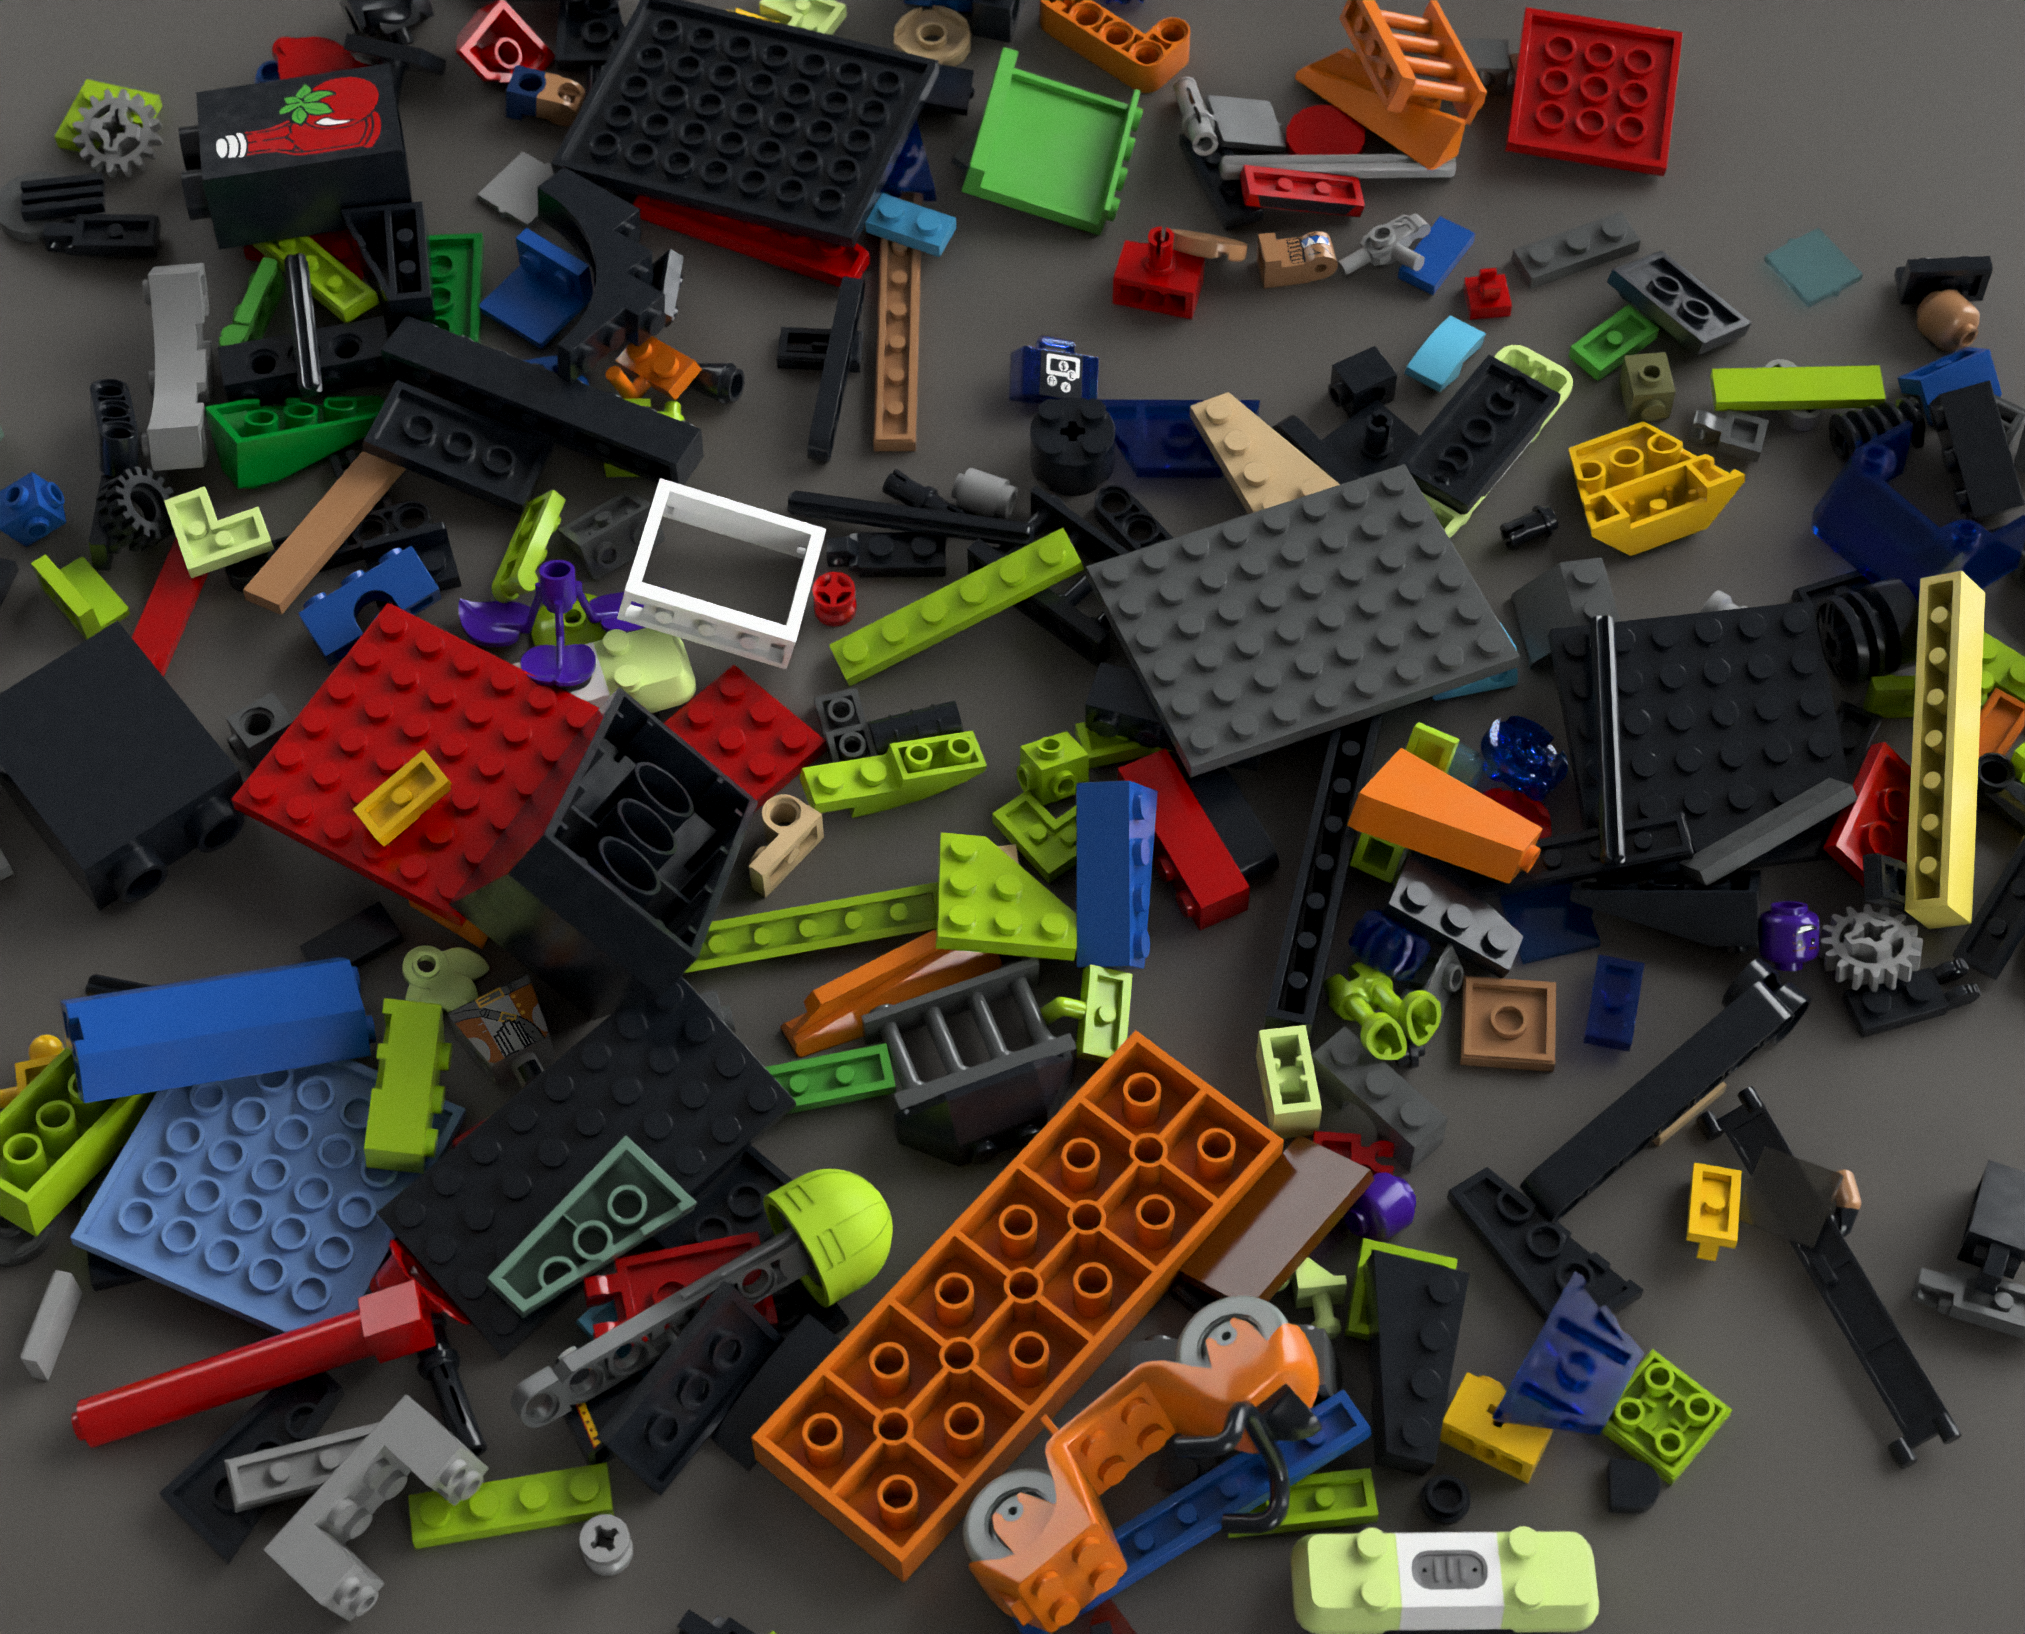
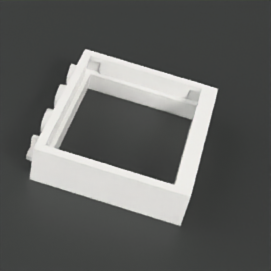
(706, 621)

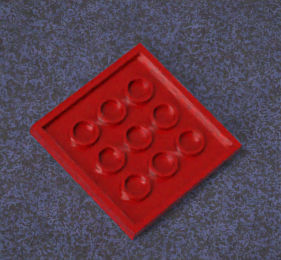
(1594, 91)

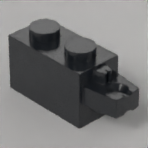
(1996, 1226)

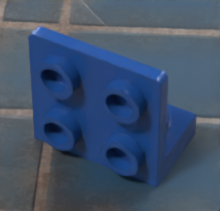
(541, 291)

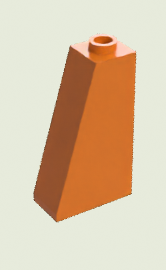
(1444, 819)

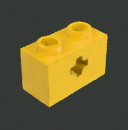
(1471, 1429)

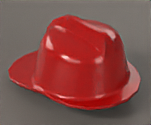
(403, 1268)

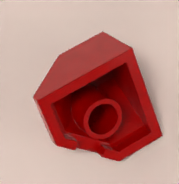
(499, 41)

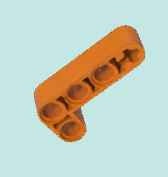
(1116, 46)

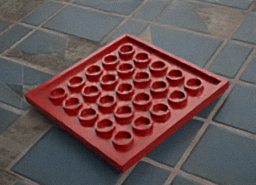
(379, 708)

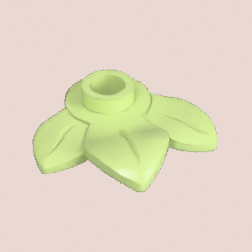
(450, 980)

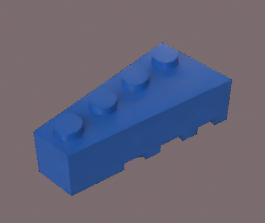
(1114, 873)

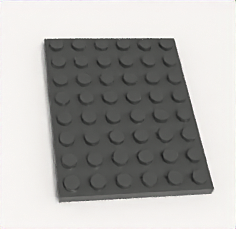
(1300, 619)

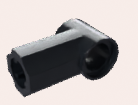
(2005, 793)

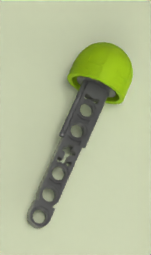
(827, 1233)

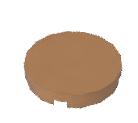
(1209, 245)

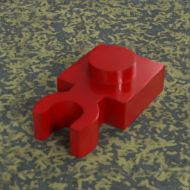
(1350, 1147)

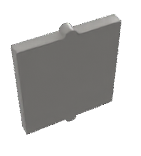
(515, 189)

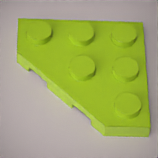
(996, 905)

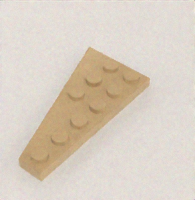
(1254, 456)

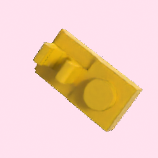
(403, 798)
(1713, 1209)

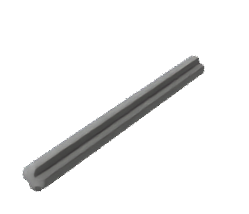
(1356, 165)

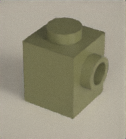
(1647, 386)

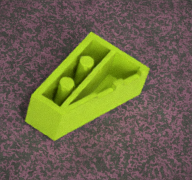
(407, 1087)

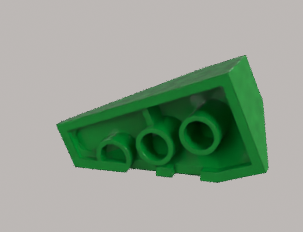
(275, 441)

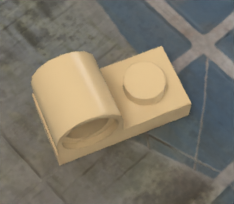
(786, 844)

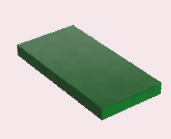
(458, 282)

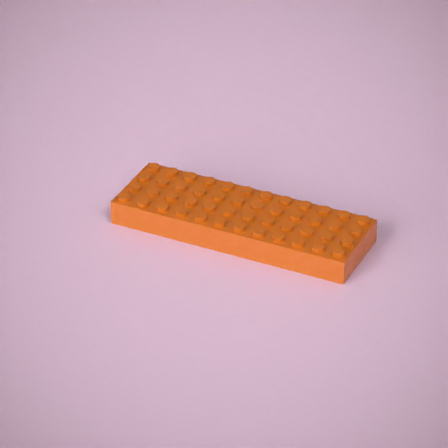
(1015, 1305)

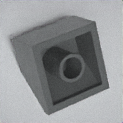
(1558, 599)

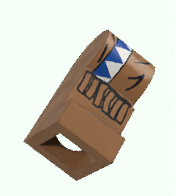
(1295, 259)

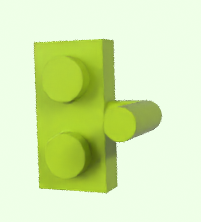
(1100, 1012)

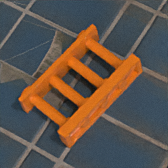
(1394, 73)

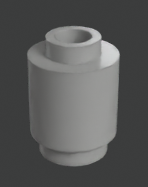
(984, 494)

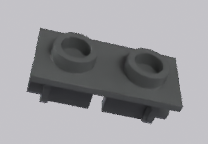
(1439, 975)

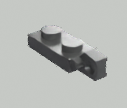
(1956, 1295)

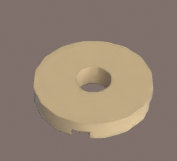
(940, 21)

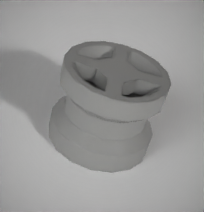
(609, 1556)

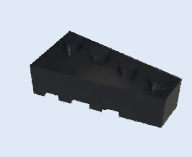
(1413, 1339)

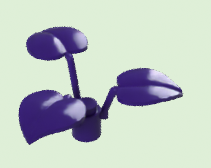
(501, 624)

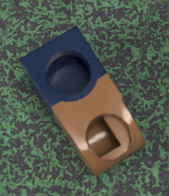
(543, 96)

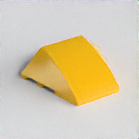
(1647, 488)

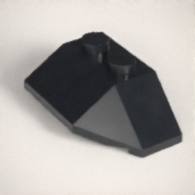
(988, 1114)

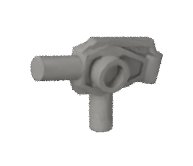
(1389, 244)

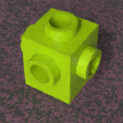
(1053, 767)

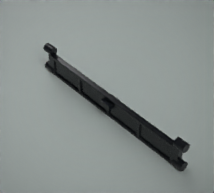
(1848, 1296)

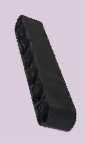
(1656, 1101)

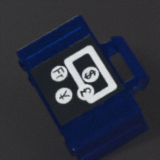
(1052, 374)

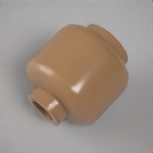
(1948, 320)

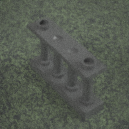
(1012, 978)

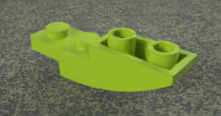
(902, 776)

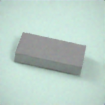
(51, 1325)

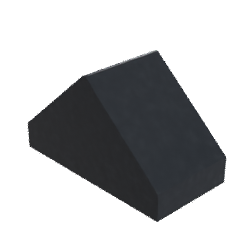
(612, 862)

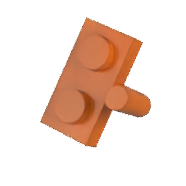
(653, 366)

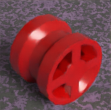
(825, 594)

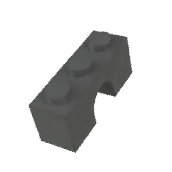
(1398, 1111)

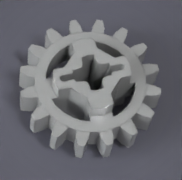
(116, 116)
(1870, 948)

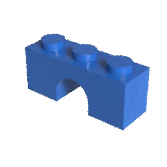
(396, 580)

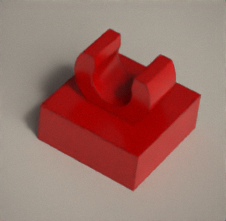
(1487, 295)

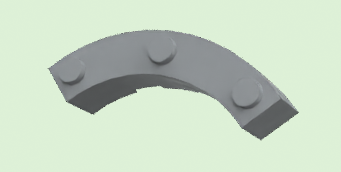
(182, 368)

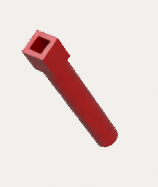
(384, 1325)

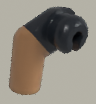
(1847, 1203)

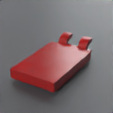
(655, 1275)

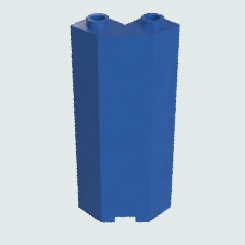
(216, 1028)

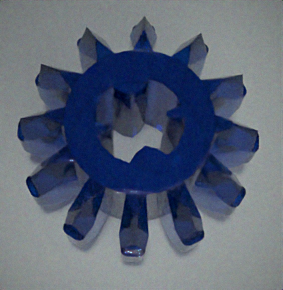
(1389, 945)

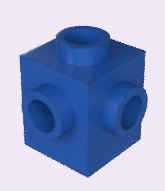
(31, 509)

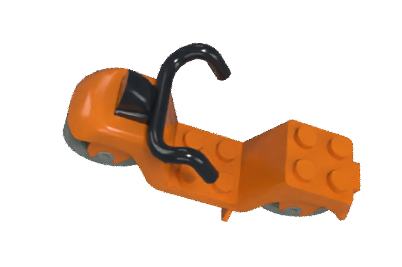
(1236, 1384)

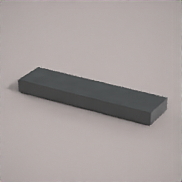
(1768, 831)

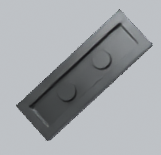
(1575, 250)

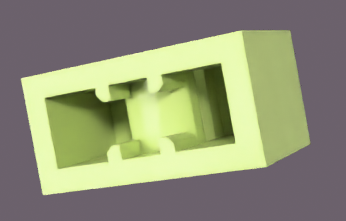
(1288, 1081)

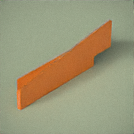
(1417, 131)
(897, 976)

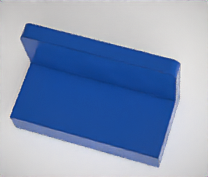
(1950, 373)

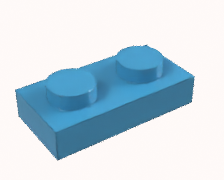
(911, 225)

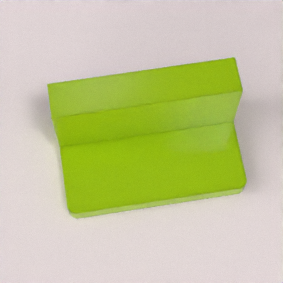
(80, 594)

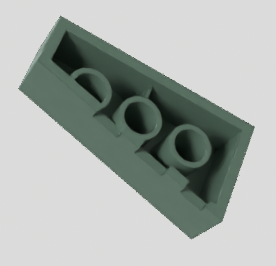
(597, 1222)

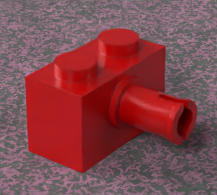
(1158, 277)

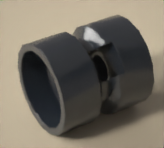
(1788, 993)

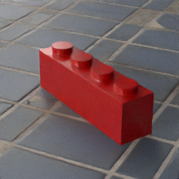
(1188, 846)

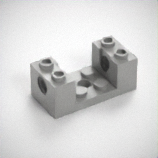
(314, 1540)

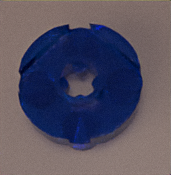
(1531, 774)

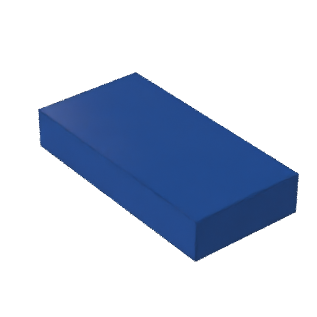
(1442, 252)

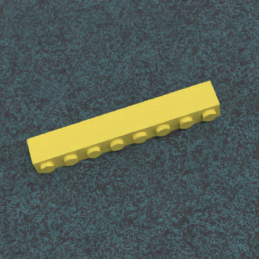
(1945, 751)

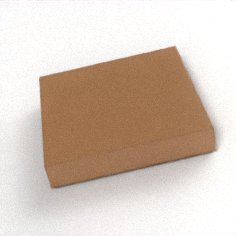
(1508, 1023)

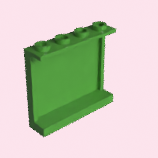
(1051, 148)

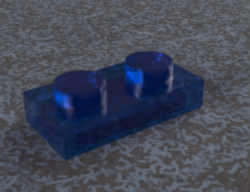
(1614, 1003)

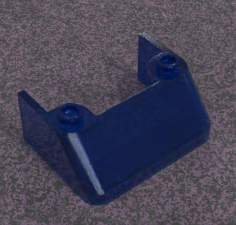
(1892, 538)

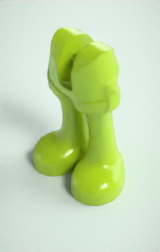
(1383, 1031)

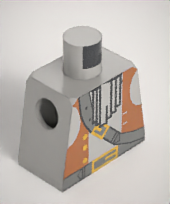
(505, 1032)

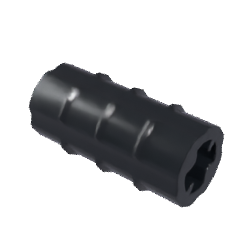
(915, 724)

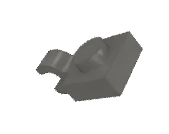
(1736, 434)

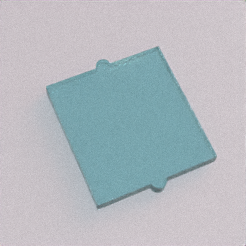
(1813, 267)

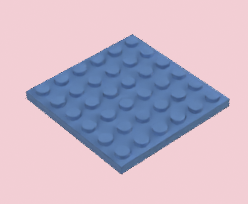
(256, 1194)

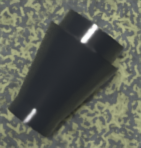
(719, 381)

